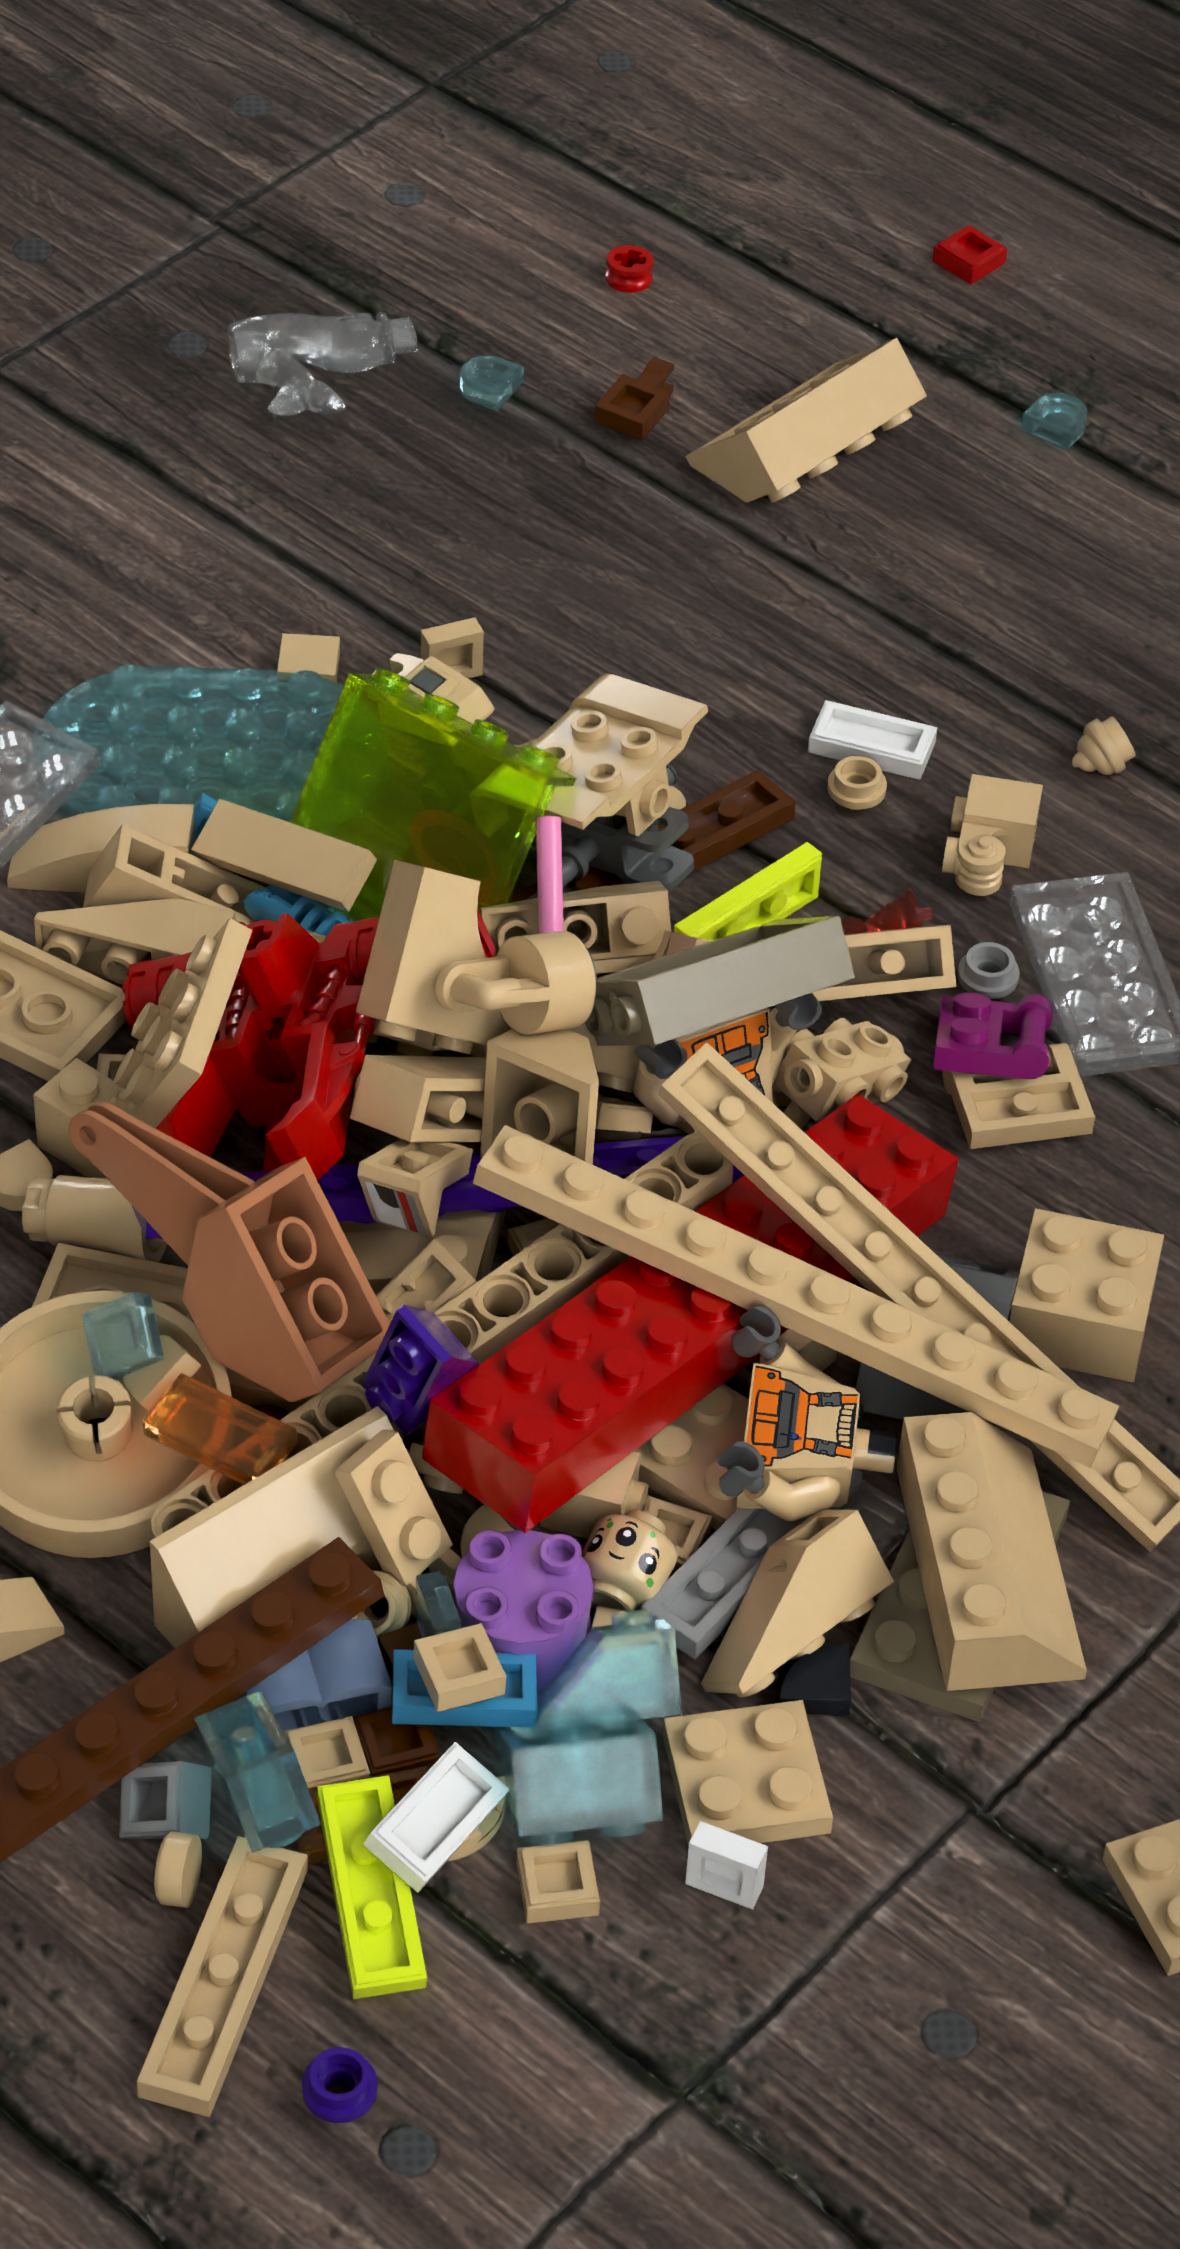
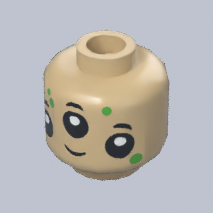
(628, 1559)

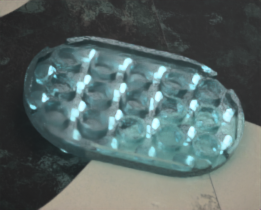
(196, 732)

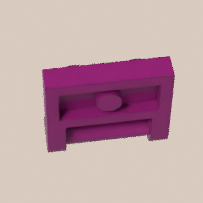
(972, 1032)

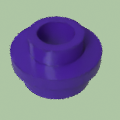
(336, 2067)

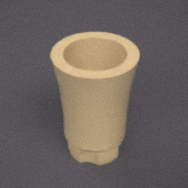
(86, 1215)

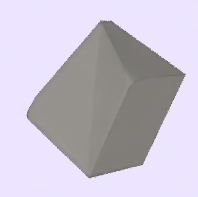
(165, 1799)

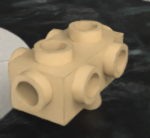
(837, 1065)

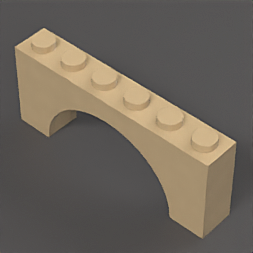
(434, 922)

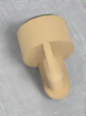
(534, 981)

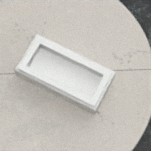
(892, 742)
(436, 1817)

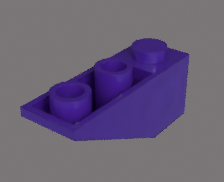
(413, 1366)

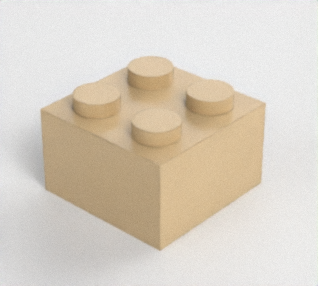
(1086, 1292)

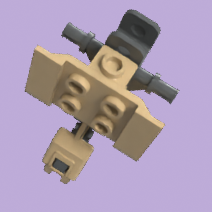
(619, 750)

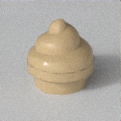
(1103, 748)

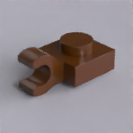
(639, 403)

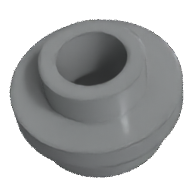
(989, 970)

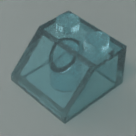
(580, 1779)

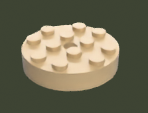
(54, 1477)

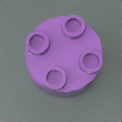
(527, 1594)

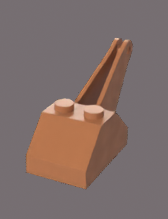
(263, 1257)

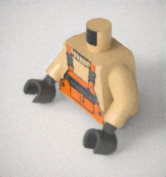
(749, 1043)
(797, 1431)

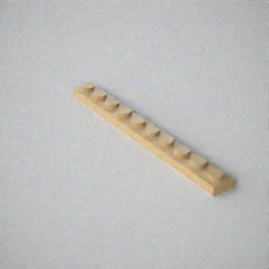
(898, 1266)
(798, 1294)

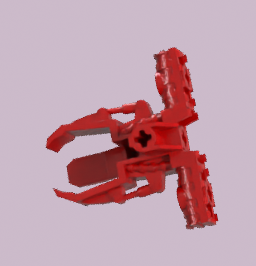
(283, 1043)

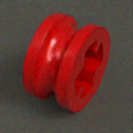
(629, 268)

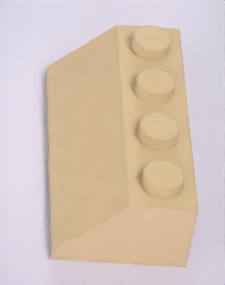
(812, 425)
(258, 1534)
(986, 1555)

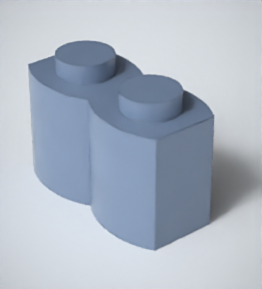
(330, 1679)

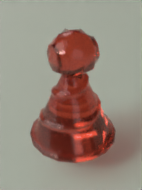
(898, 914)

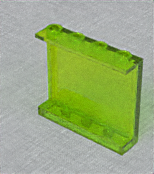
(425, 789)

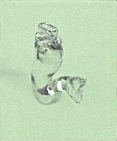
(267, 345)

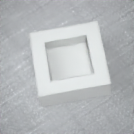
(726, 1865)

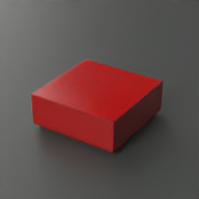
(969, 254)

